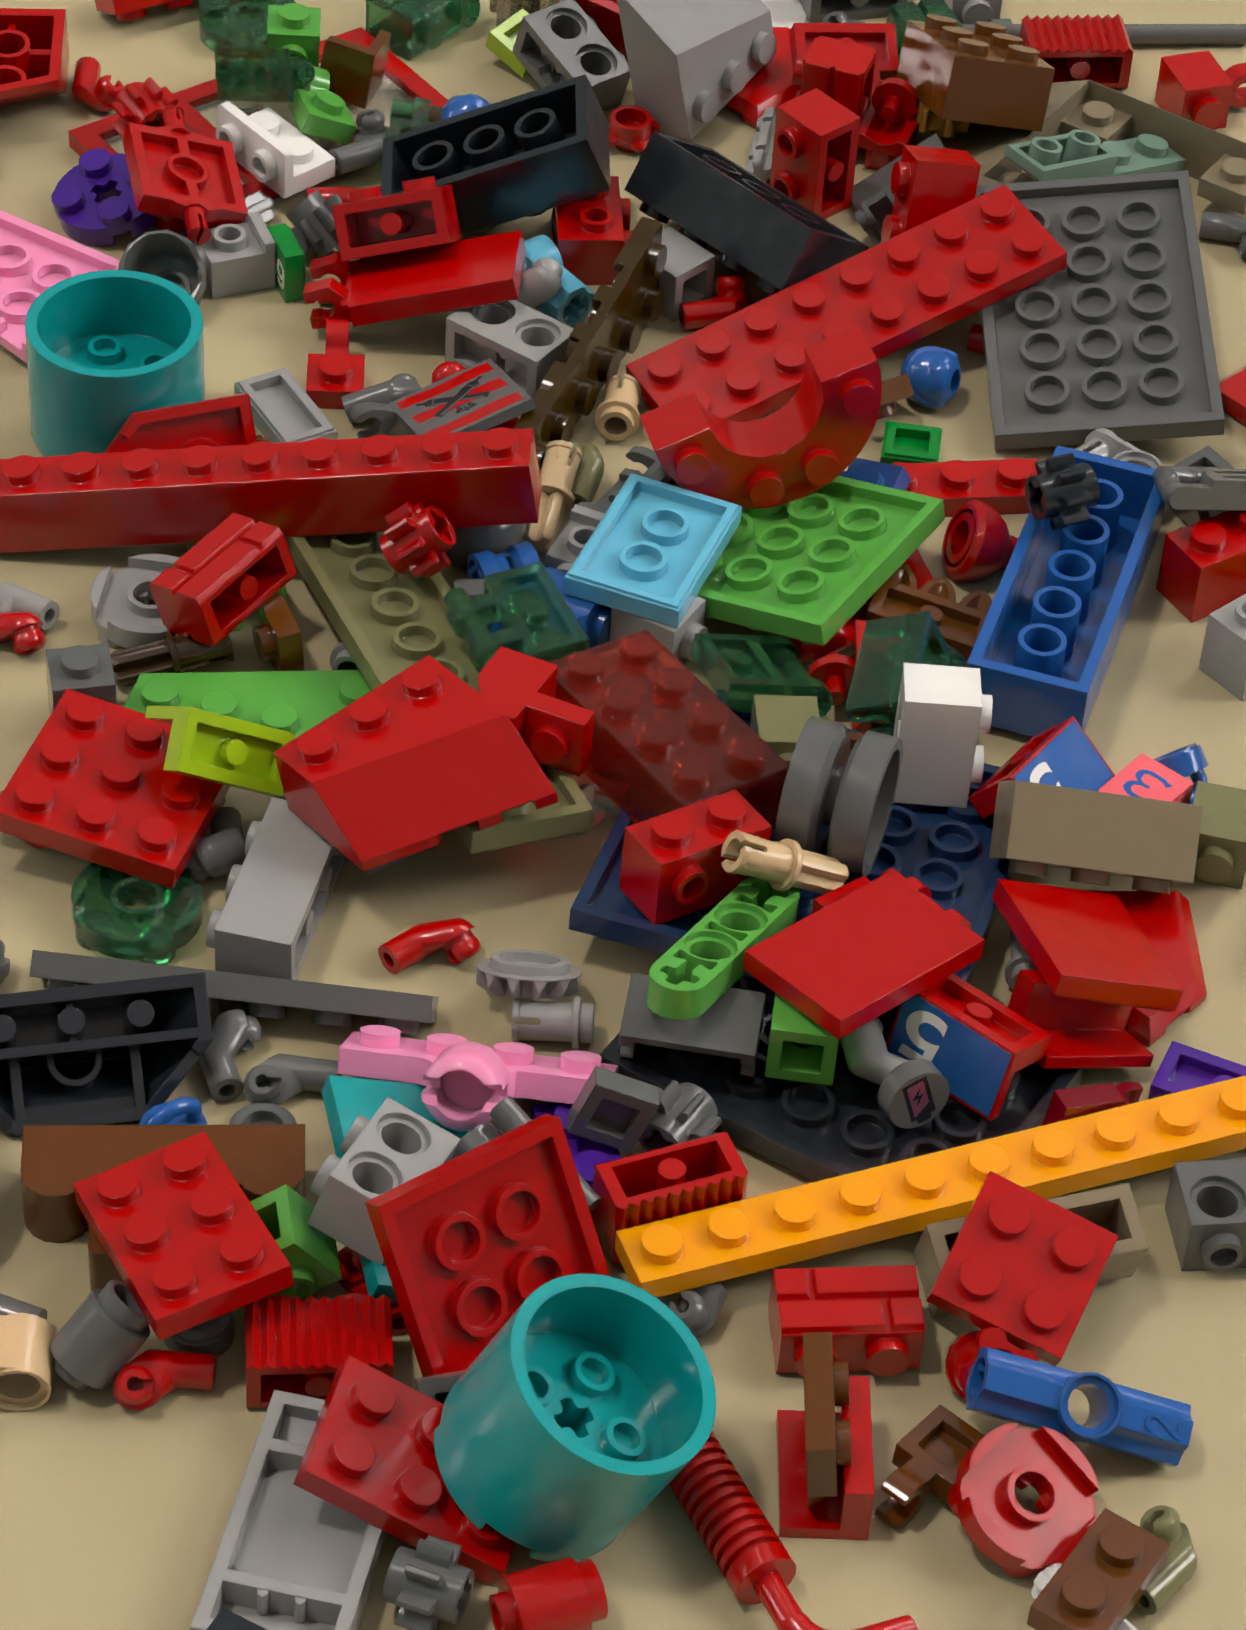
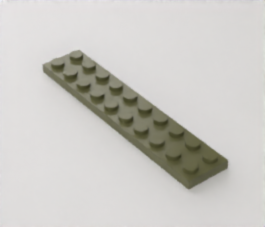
(397, 621)

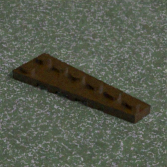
(599, 346)

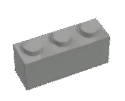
(274, 897)

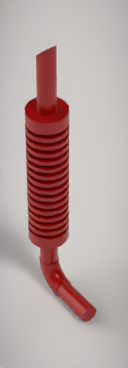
(744, 1540)

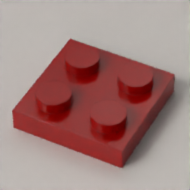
(1022, 1267)

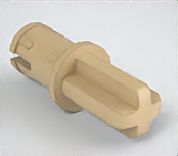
(556, 496)
(782, 863)

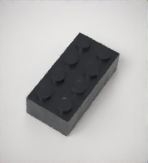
(509, 155)
(736, 214)

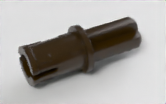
(169, 655)

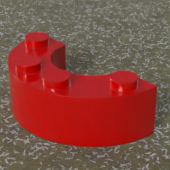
(789, 450)

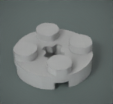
(122, 599)

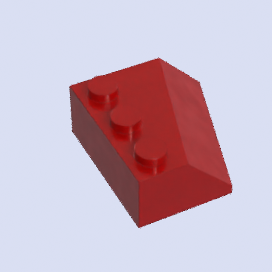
(32, 54)
(409, 767)

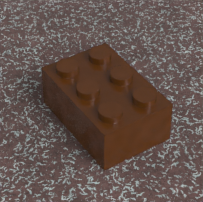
(975, 73)

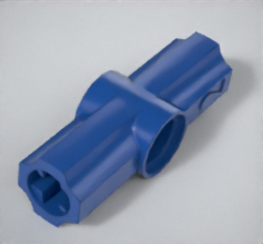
(1118, 1415)

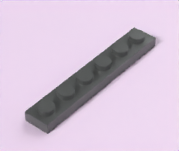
(264, 995)

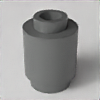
(99, 1337)

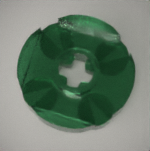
(235, 22)
(134, 934)

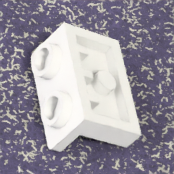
(274, 150)

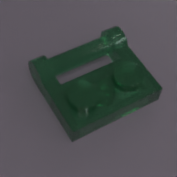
(755, 666)

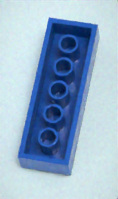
(1067, 602)

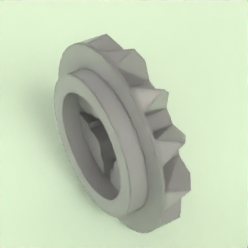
(528, 974)

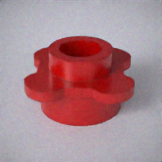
(631, 128)

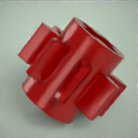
(141, 104)
(417, 540)

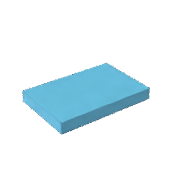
(653, 550)

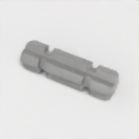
(762, 146)

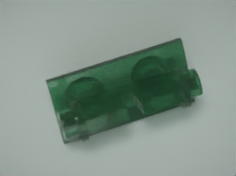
(260, 74)

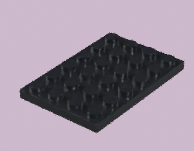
(834, 1127)

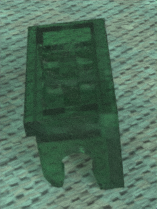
(880, 662)

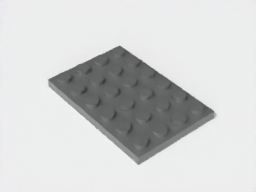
(1116, 332)

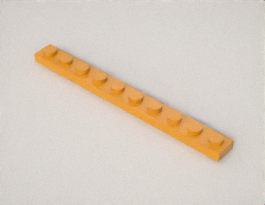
(930, 1189)

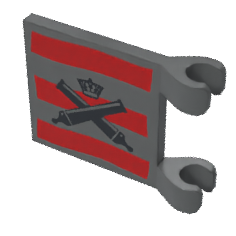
(459, 403)

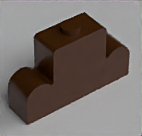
(60, 1155)

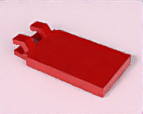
(417, 280)

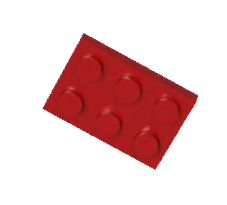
(183, 1235)
(380, 1464)

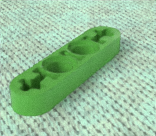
(712, 951)

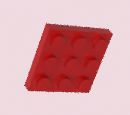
(102, 794)
(482, 1238)

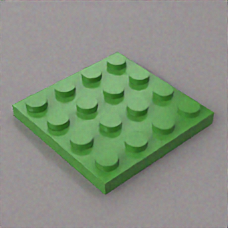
(818, 558)

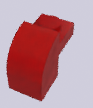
(526, 691)

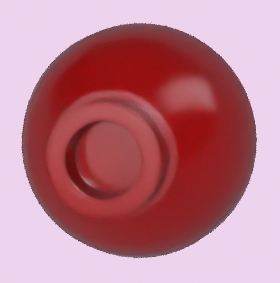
(976, 543)

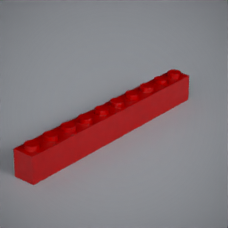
(291, 485)

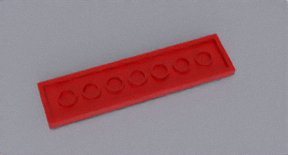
(890, 291)

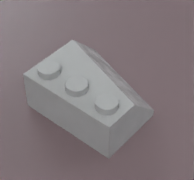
(693, 56)

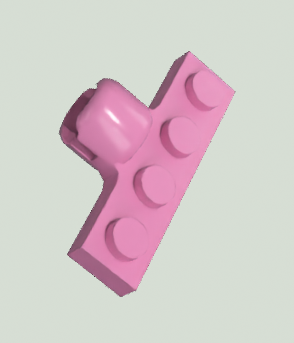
(464, 1076)

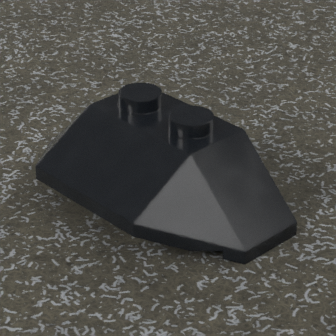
(99, 1049)

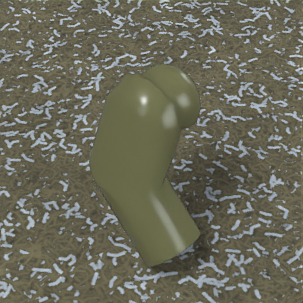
(588, 474)
(1180, 1563)

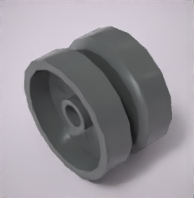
(839, 793)

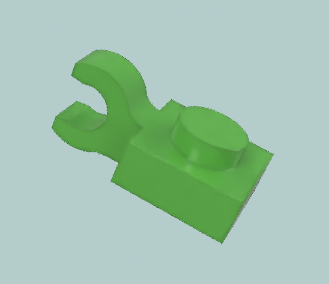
(321, 111)

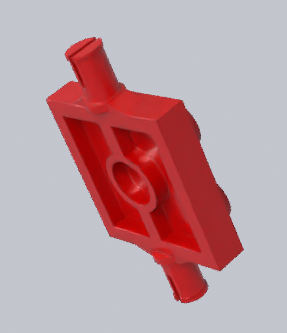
(184, 175)

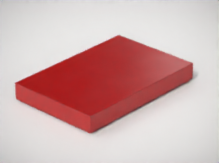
(1087, 945)
(863, 955)

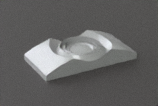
(285, 1551)

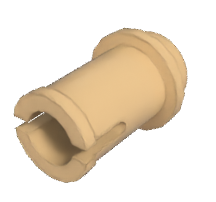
(618, 413)

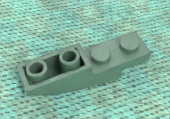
(1083, 156)

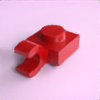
(336, 371)

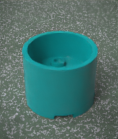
(109, 350)
(575, 1416)

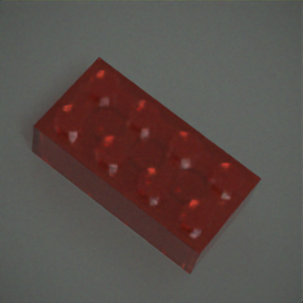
(664, 733)

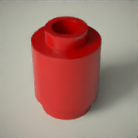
(550, 1597)

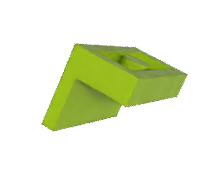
(222, 748)

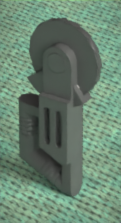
(1201, 487)

